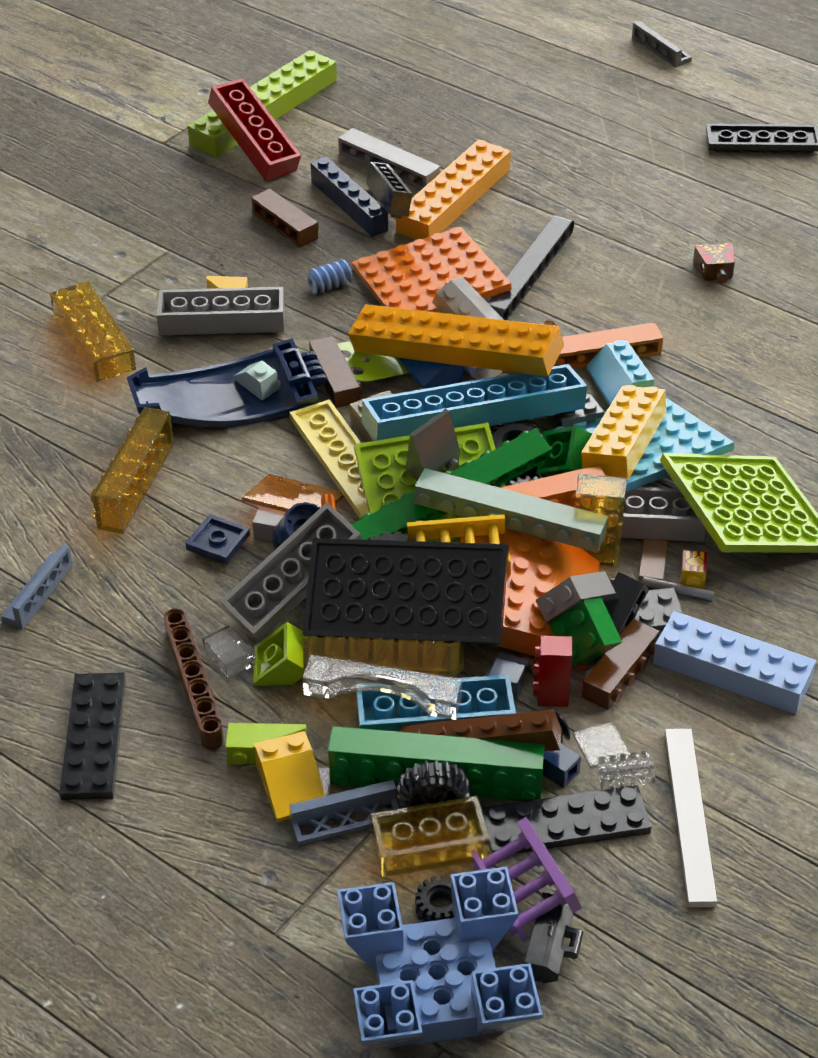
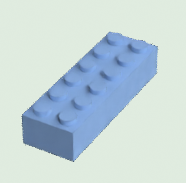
(734, 662)

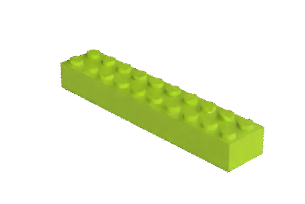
(278, 94)

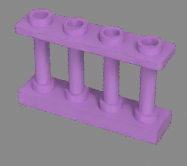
(550, 876)

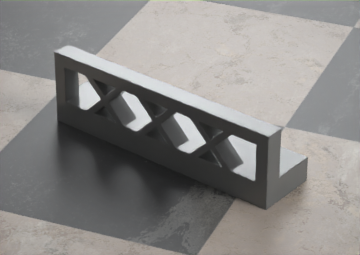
(659, 45)

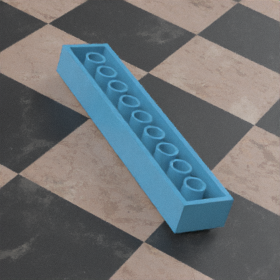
(476, 402)

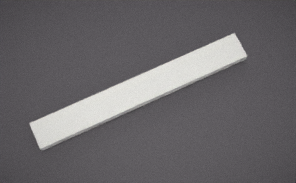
(690, 819)

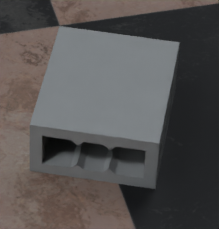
(572, 592)

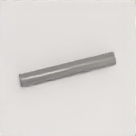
(679, 588)

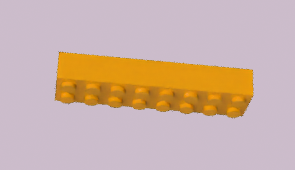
(454, 190)

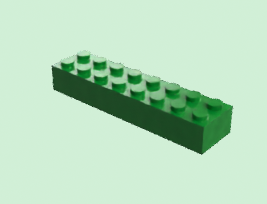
(492, 766)

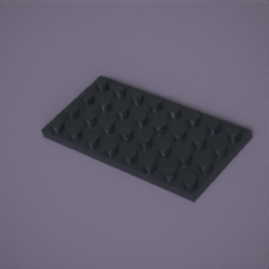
(407, 590)

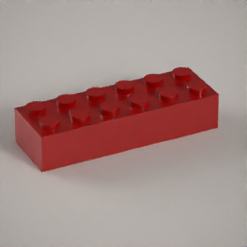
(254, 129)

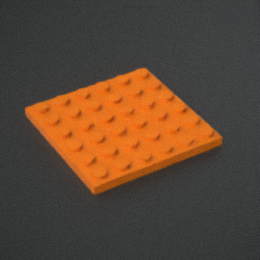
(416, 271)

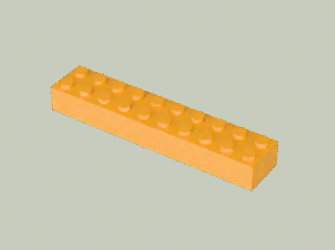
(457, 339)

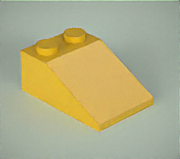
(288, 772)

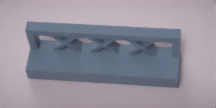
(38, 588)
(338, 806)

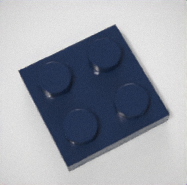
(217, 539)

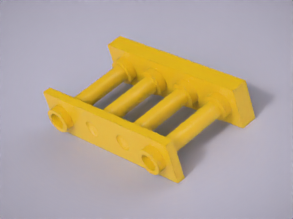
(459, 527)

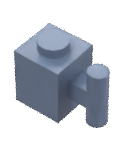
(514, 667)

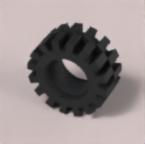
(430, 891)

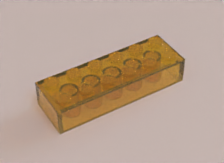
(93, 331)
(132, 470)
(405, 654)

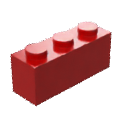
(553, 671)

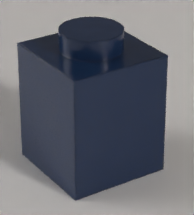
(561, 765)

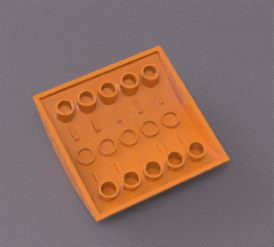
(535, 569)

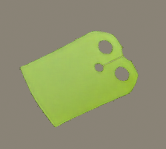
(378, 366)

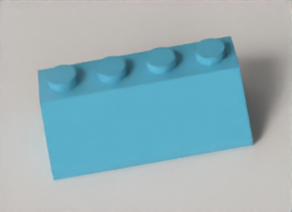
(617, 367)

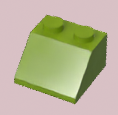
(279, 657)

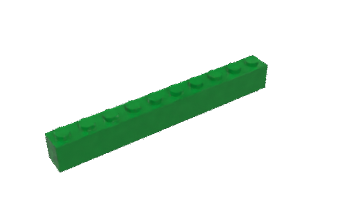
(491, 468)

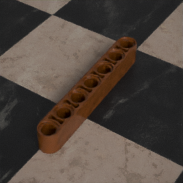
(193, 679)

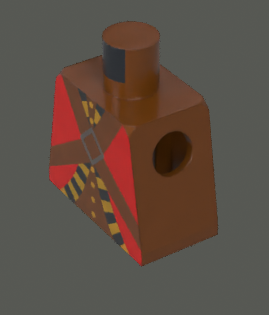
(715, 261)

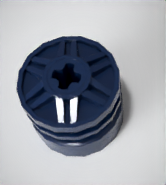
(292, 520)

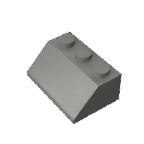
(462, 299)

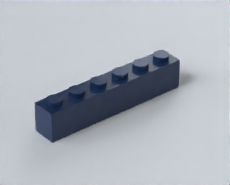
(349, 196)

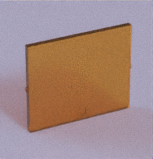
(283, 493)

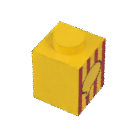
(693, 568)

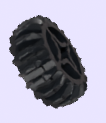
(432, 784)

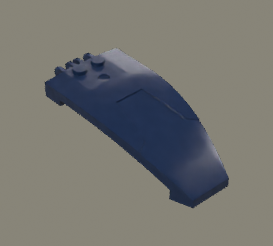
(215, 400)

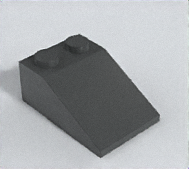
(433, 446)

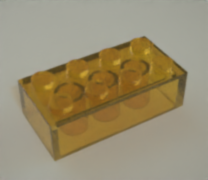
(606, 497)
(429, 836)

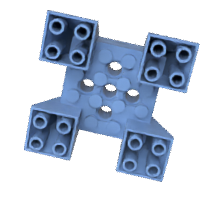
(438, 974)

